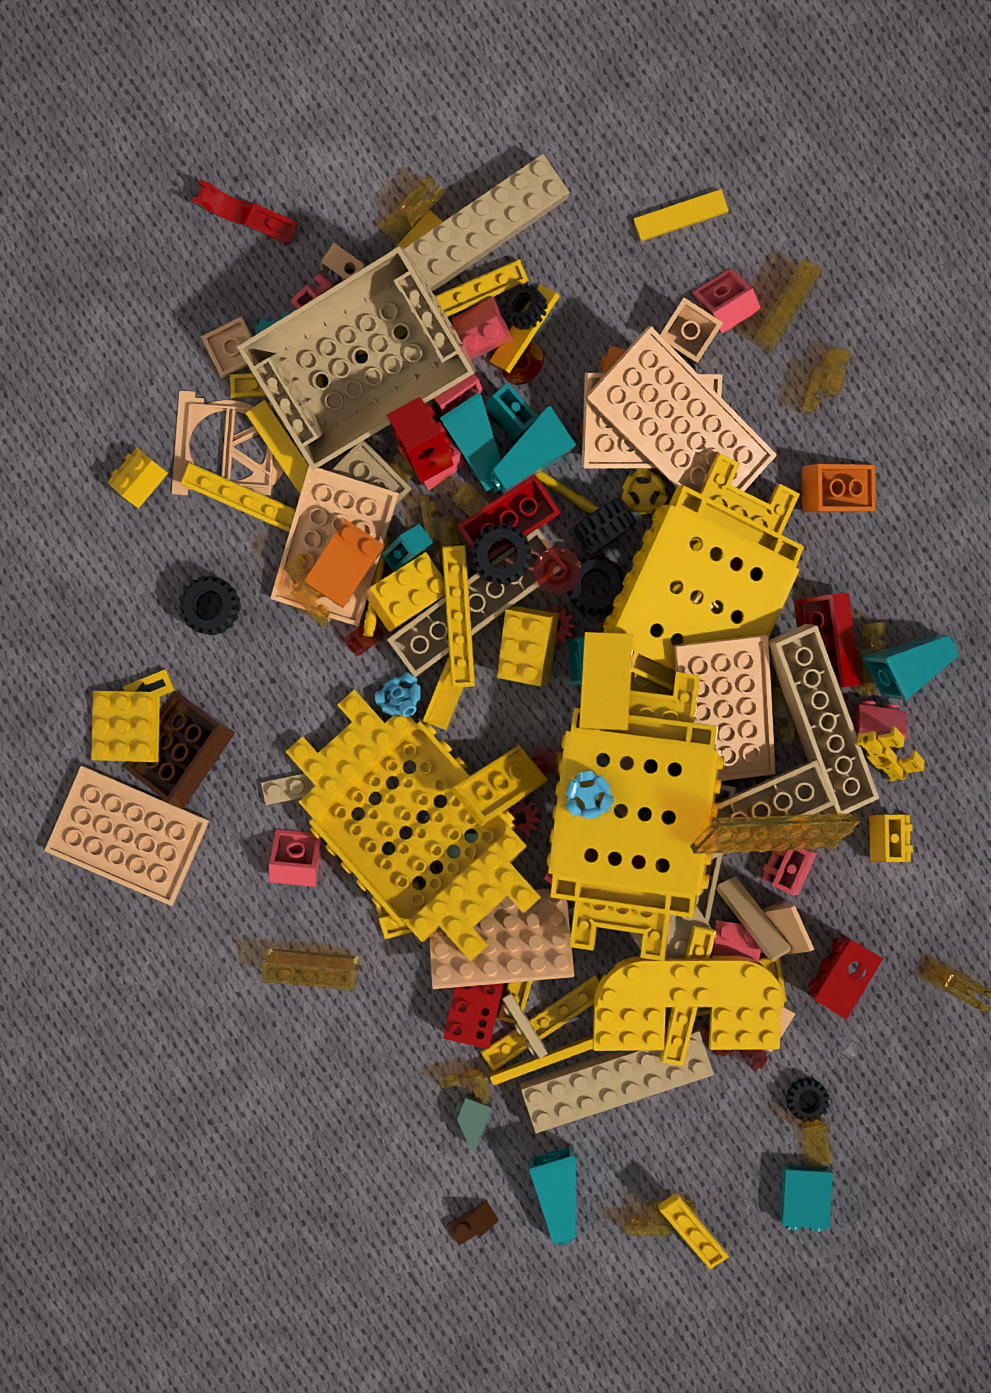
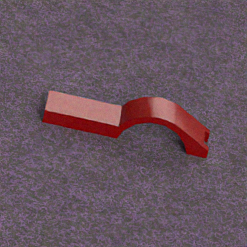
(245, 213)

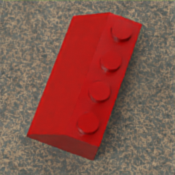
(523, 507)
(835, 625)

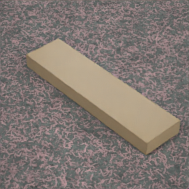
(753, 918)

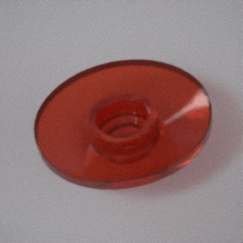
(527, 366)
(561, 558)

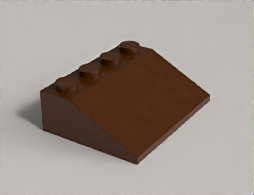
(187, 751)

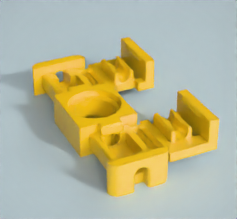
(884, 758)

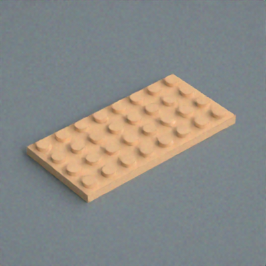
(676, 416)

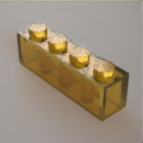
(787, 305)
(310, 969)

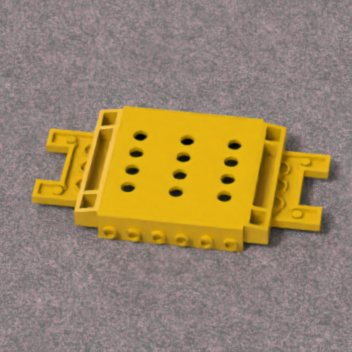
(720, 519)
(360, 764)
(621, 894)

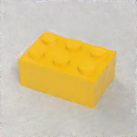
(406, 592)
(527, 645)

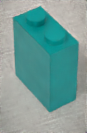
(806, 1197)

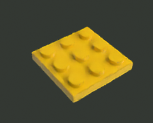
(125, 726)

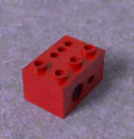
(421, 438)
(835, 985)
(473, 1014)

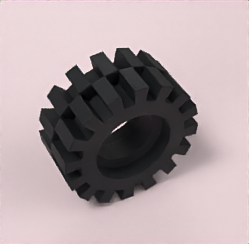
(532, 313)
(819, 1107)

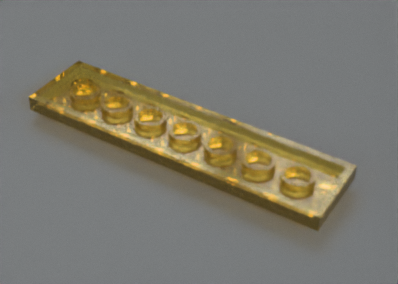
(774, 833)

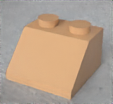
(690, 330)

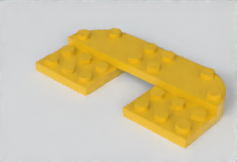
(738, 989)

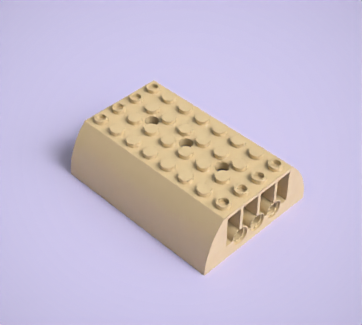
(324, 340)

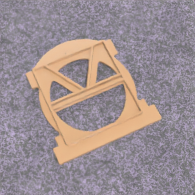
(191, 412)

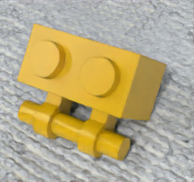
(137, 477)
(890, 838)

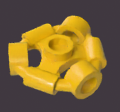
(644, 491)

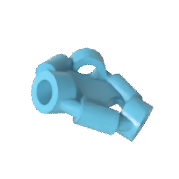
(399, 698)
(588, 795)

